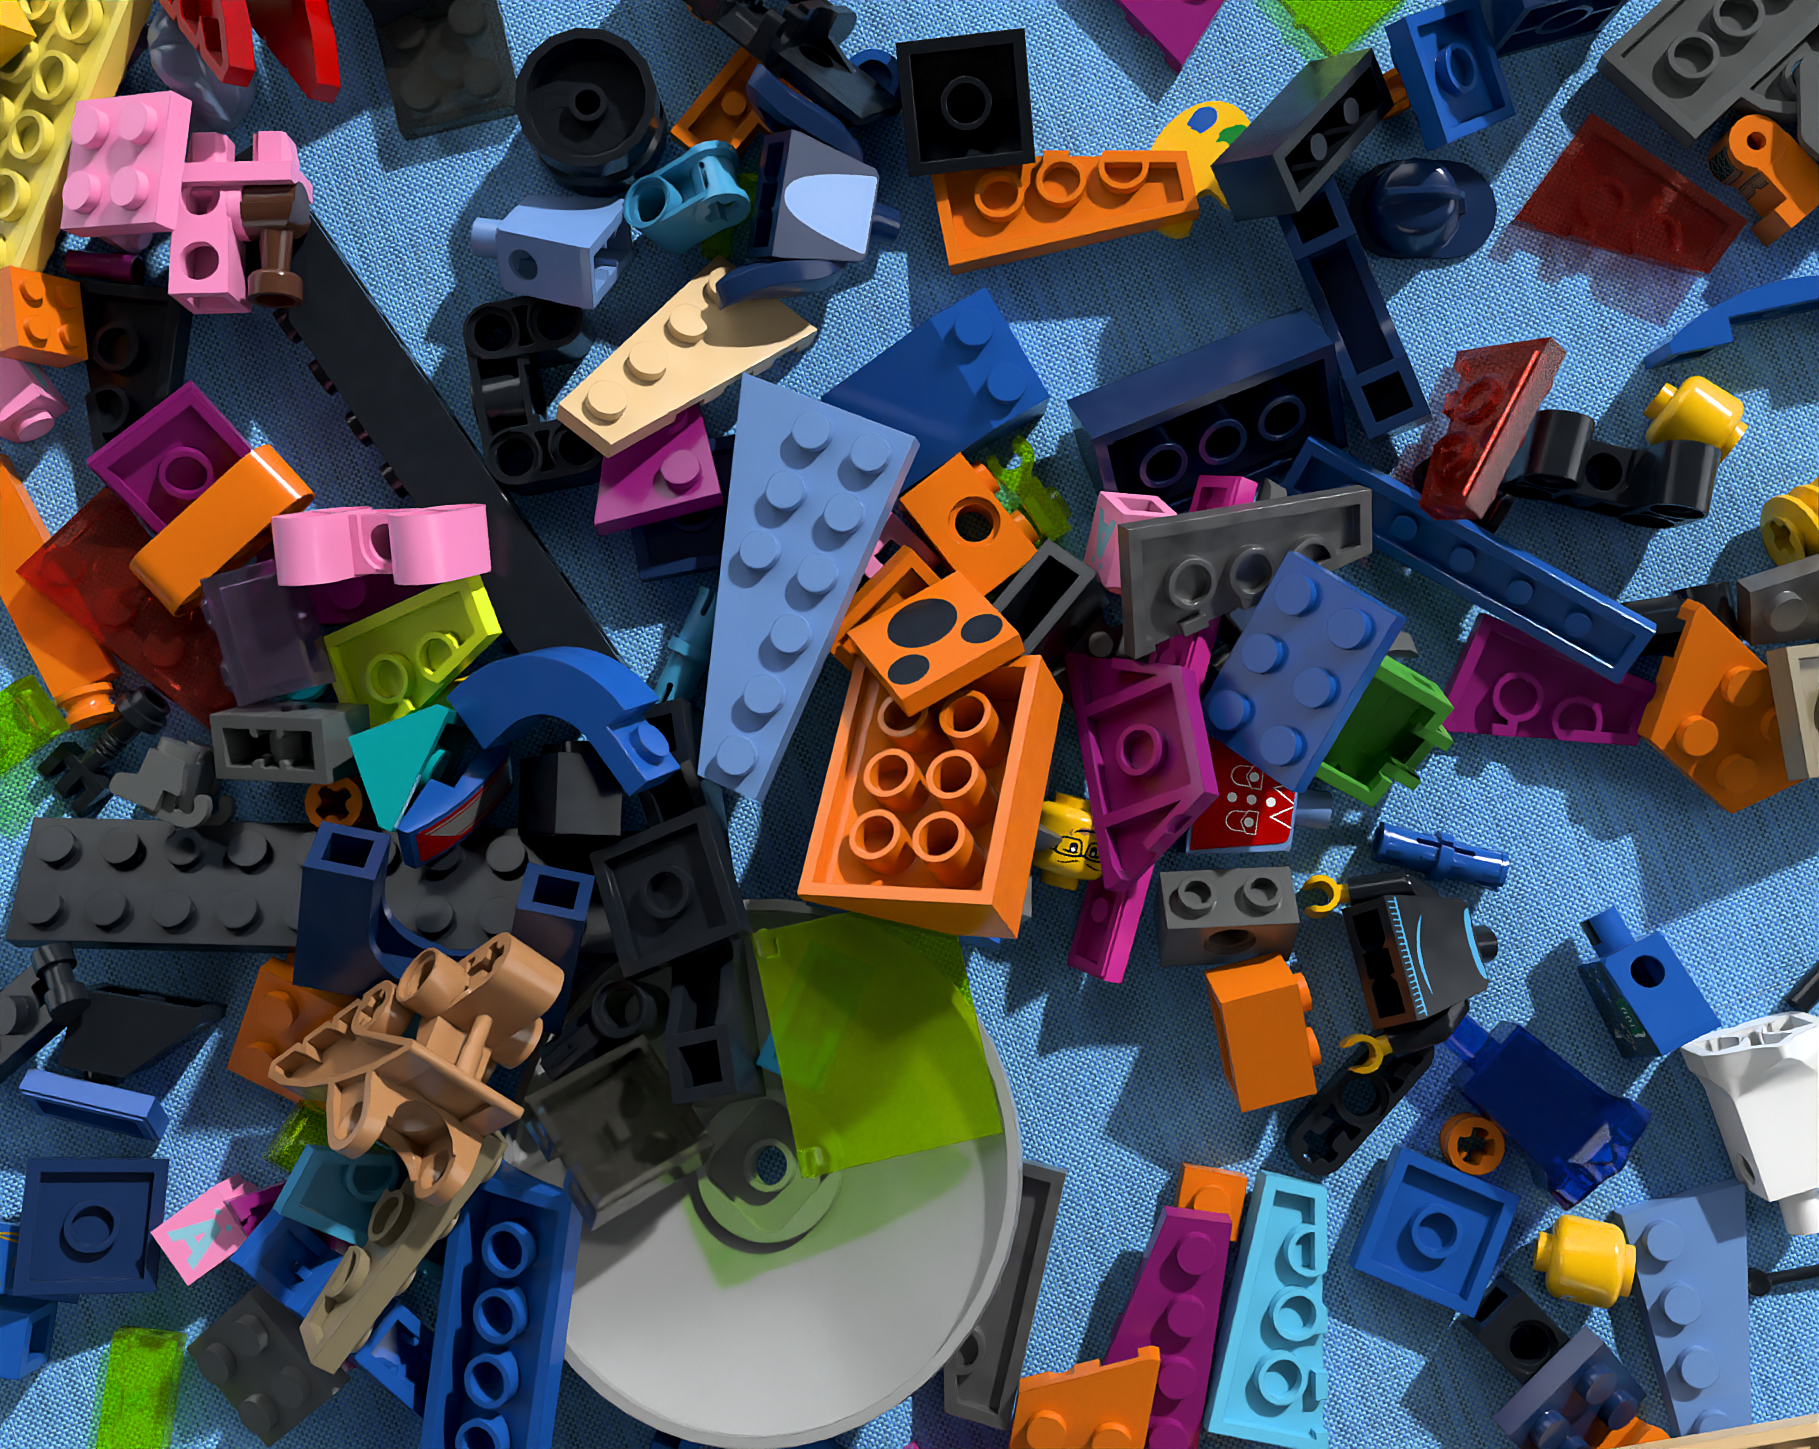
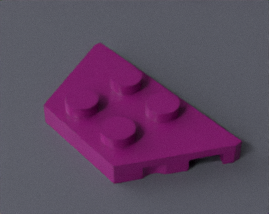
(1141, 758)

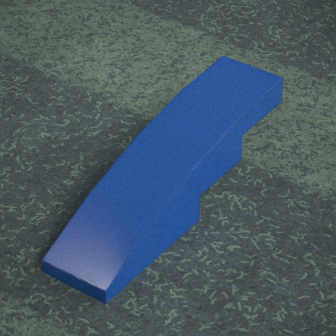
(294, 1269)

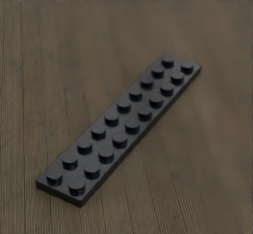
(241, 886)

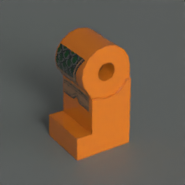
(1768, 173)

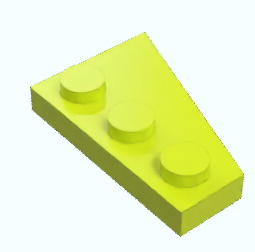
(412, 649)

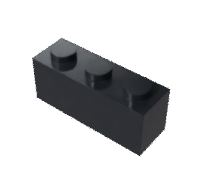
(1303, 136)

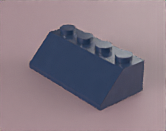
(1213, 411)

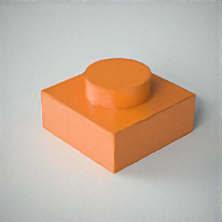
(1212, 1191)

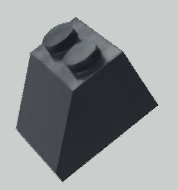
(966, 102)

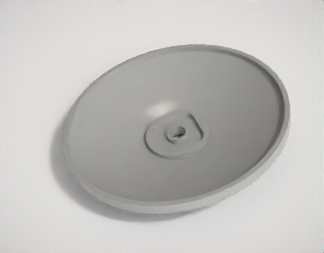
(792, 1302)

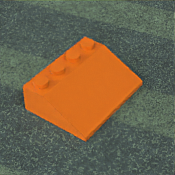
(936, 808)

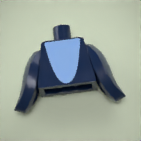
(810, 201)

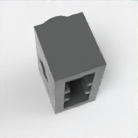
(287, 741)

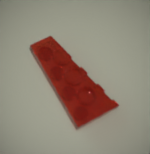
(89, 581)

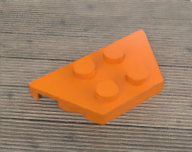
(1717, 715)
(1087, 1405)

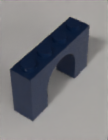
(355, 941)

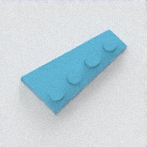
(1270, 1346)

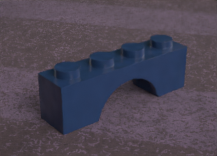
(1355, 316)

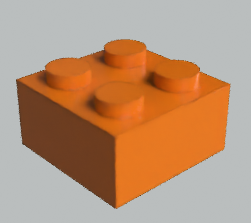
(41, 318)

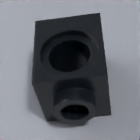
(1499, 1315)

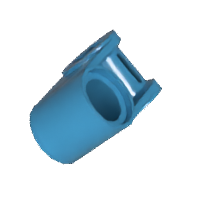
(688, 203)

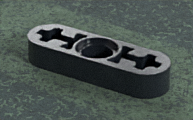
(1340, 1143)

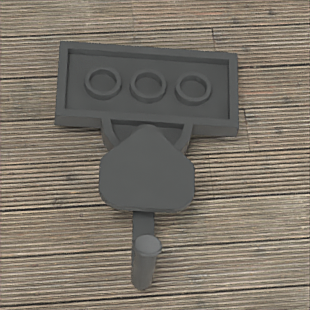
(1711, 56)

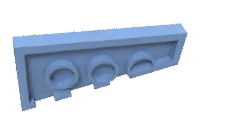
(1695, 1302)

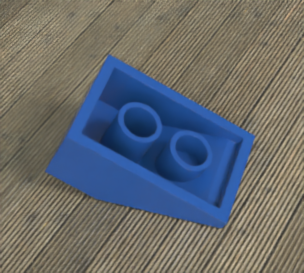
(948, 384)

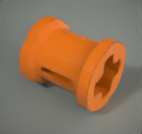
(323, 801)

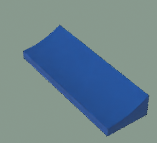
(503, 1316)

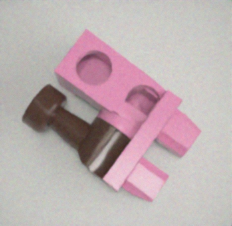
(237, 204)

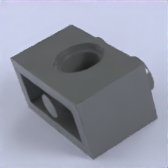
(1224, 915)

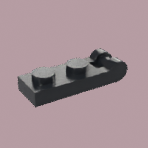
(39, 1005)

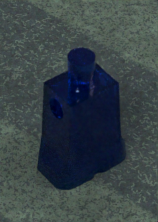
(1545, 1109)

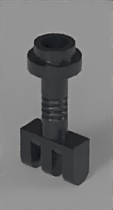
(140, 712)

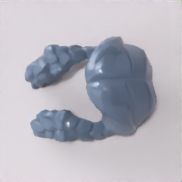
(179, 65)

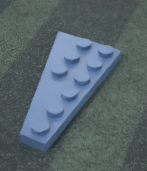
(797, 538)

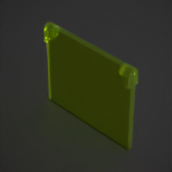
(873, 1040)

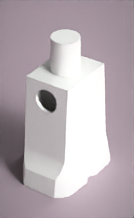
(1767, 1107)

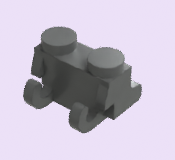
(177, 785)

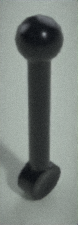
(1760, 1282)

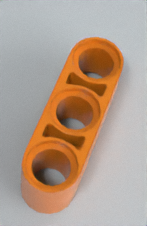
(220, 529)

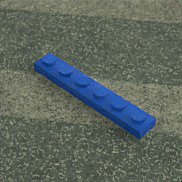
(1482, 566)

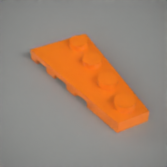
(1060, 204)

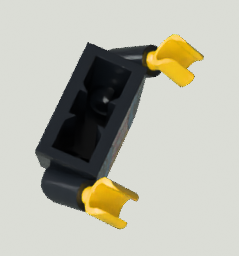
(1412, 956)

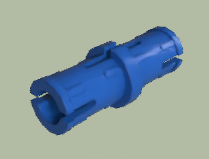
(1439, 857)

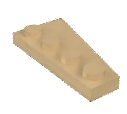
(679, 360)

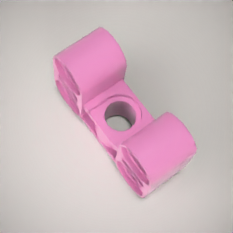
(358, 541)

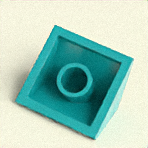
(405, 755)

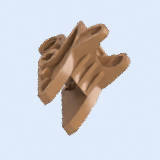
(432, 1091)

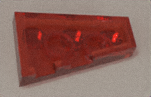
(1628, 203)
(1487, 424)

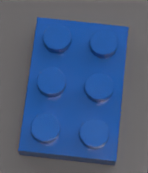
(1298, 670)

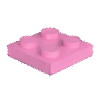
(126, 164)

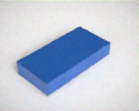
(94, 1104)

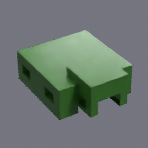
(1387, 734)

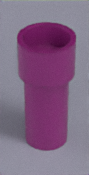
(118, 267)

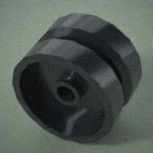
(591, 111)

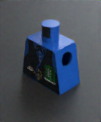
(1654, 1004)

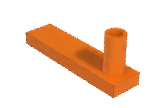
(58, 646)

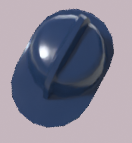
(1422, 209)

